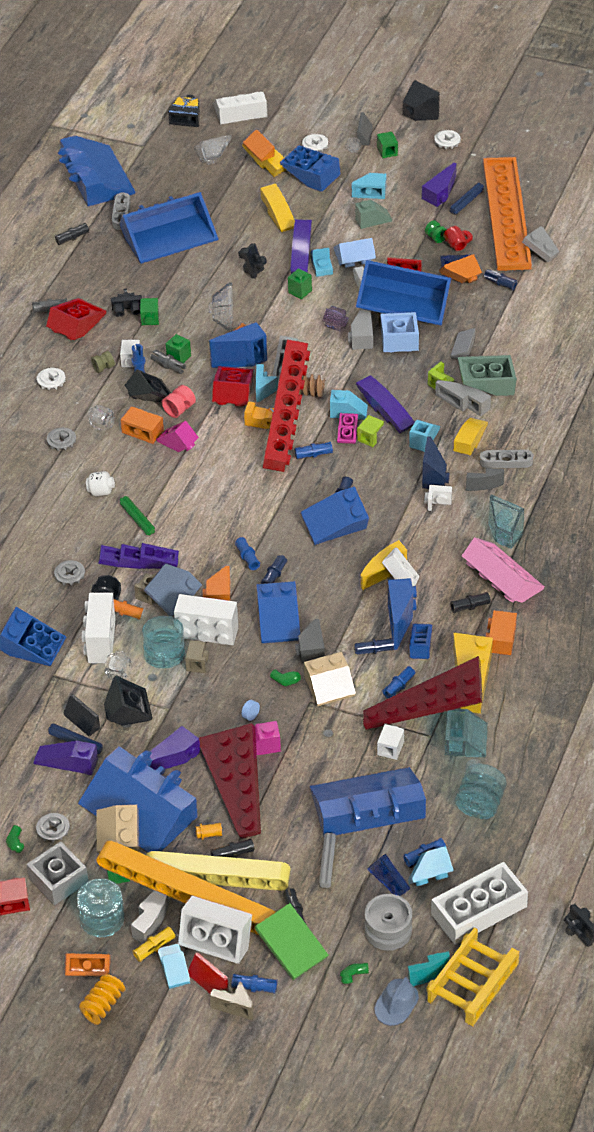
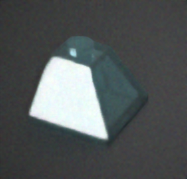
(505, 521)

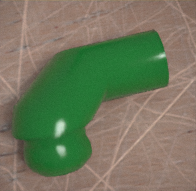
(287, 678)
(13, 841)
(353, 969)

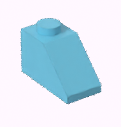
(370, 186)
(346, 402)

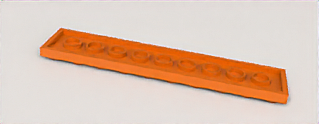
(506, 213)

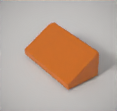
(259, 146)
(87, 964)

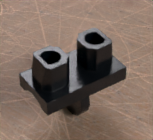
(253, 260)
(126, 301)
(579, 924)

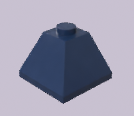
(434, 466)

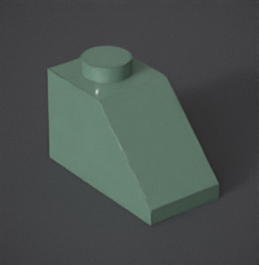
(370, 214)

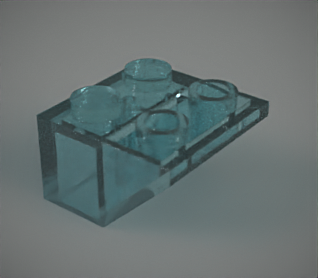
(465, 734)

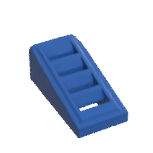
(420, 641)

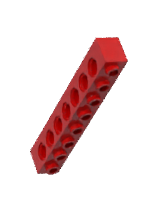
(294, 352)

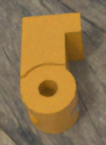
(258, 416)

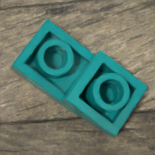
(425, 972)

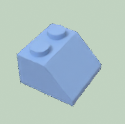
(354, 252)
(399, 332)

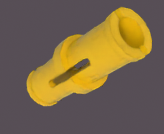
(153, 944)

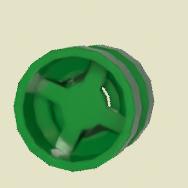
(435, 230)

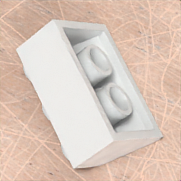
(241, 107)

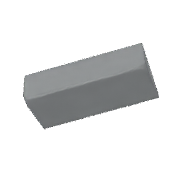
(463, 344)

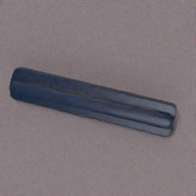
(466, 198)
(68, 736)

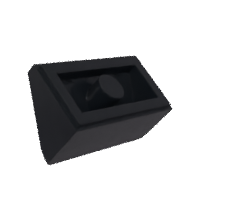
(82, 715)

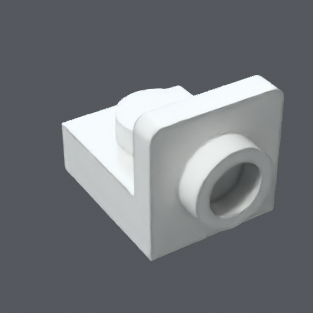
(438, 495)

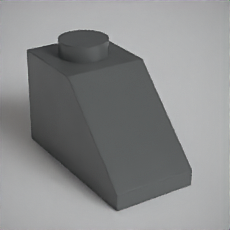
(310, 643)

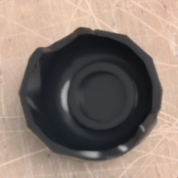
(107, 584)

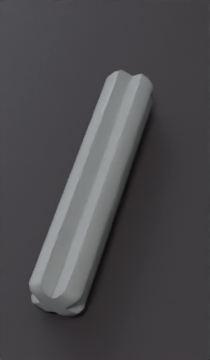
(327, 860)

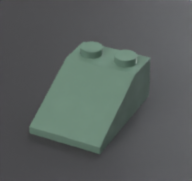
(489, 374)

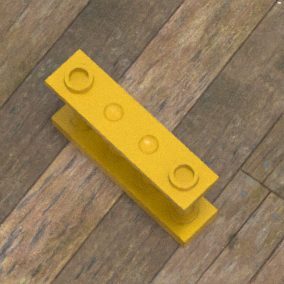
(484, 993)

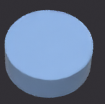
(250, 710)

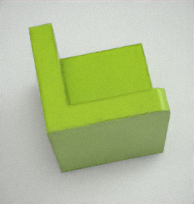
(437, 373)
(368, 430)

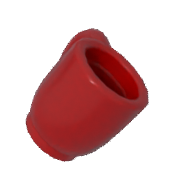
(456, 238)

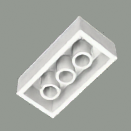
(479, 902)

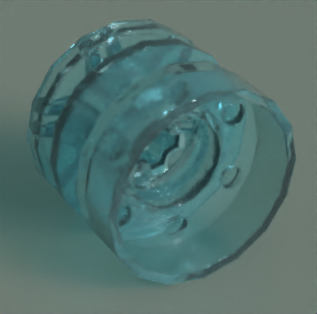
(163, 642)
(481, 791)
(100, 907)

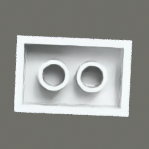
(207, 619)
(99, 627)
(215, 929)

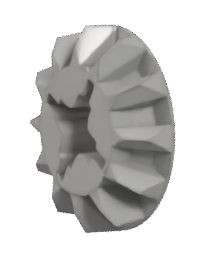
(66, 434)
(72, 567)
(57, 821)

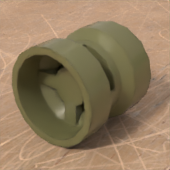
(103, 361)

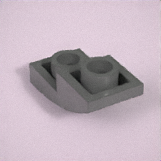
(483, 481)

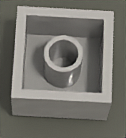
(57, 873)

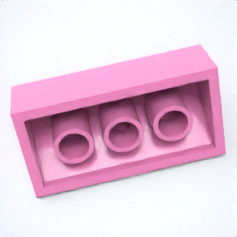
(501, 570)

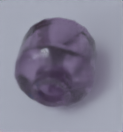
(335, 318)

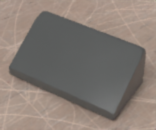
(364, 129)

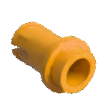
(210, 830)

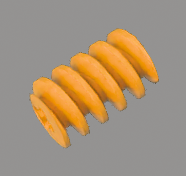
(100, 997)

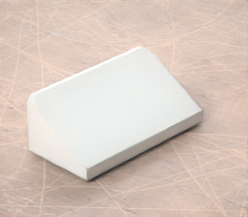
(400, 567)

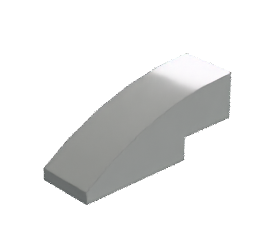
(463, 397)
(151, 915)

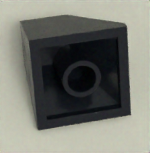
(421, 102)
(146, 387)
(127, 703)

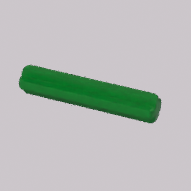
(137, 515)

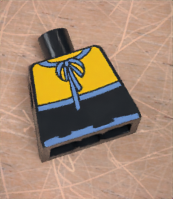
(185, 111)

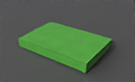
(291, 941)

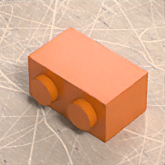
(142, 425)
(502, 630)

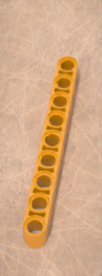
(173, 881)

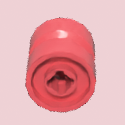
(178, 401)

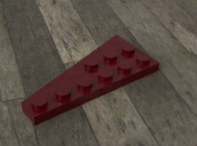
(442, 693)
(235, 770)

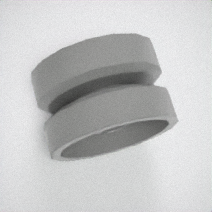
(388, 922)

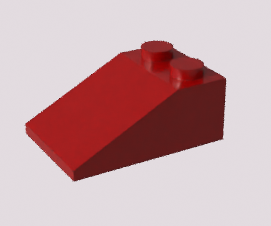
(74, 318)
(232, 386)

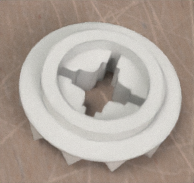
(452, 137)
(319, 142)
(55, 374)

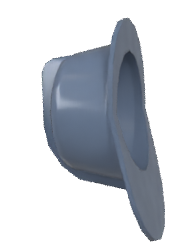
(396, 1002)

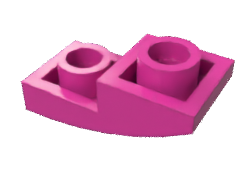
(347, 428)

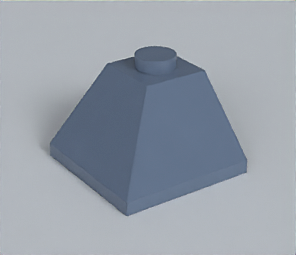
(169, 584)

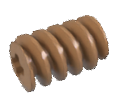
(313, 386)

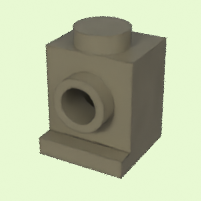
(139, 589)
(196, 657)

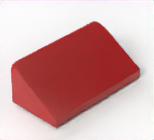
(412, 264)
(207, 974)

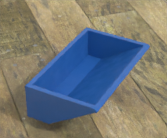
(94, 169)
(168, 227)
(403, 290)
(369, 801)
(161, 803)

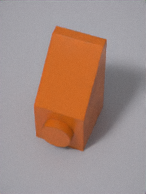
(462, 269)
(218, 585)

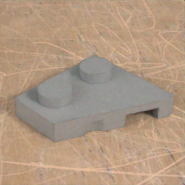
(541, 244)

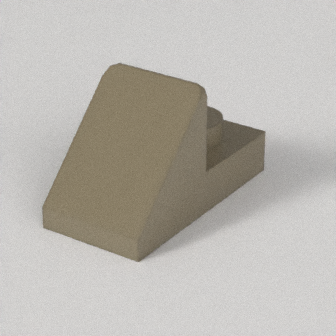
(236, 1004)

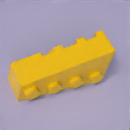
(468, 647)

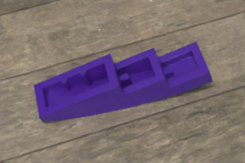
(301, 245)
(385, 403)
(138, 558)

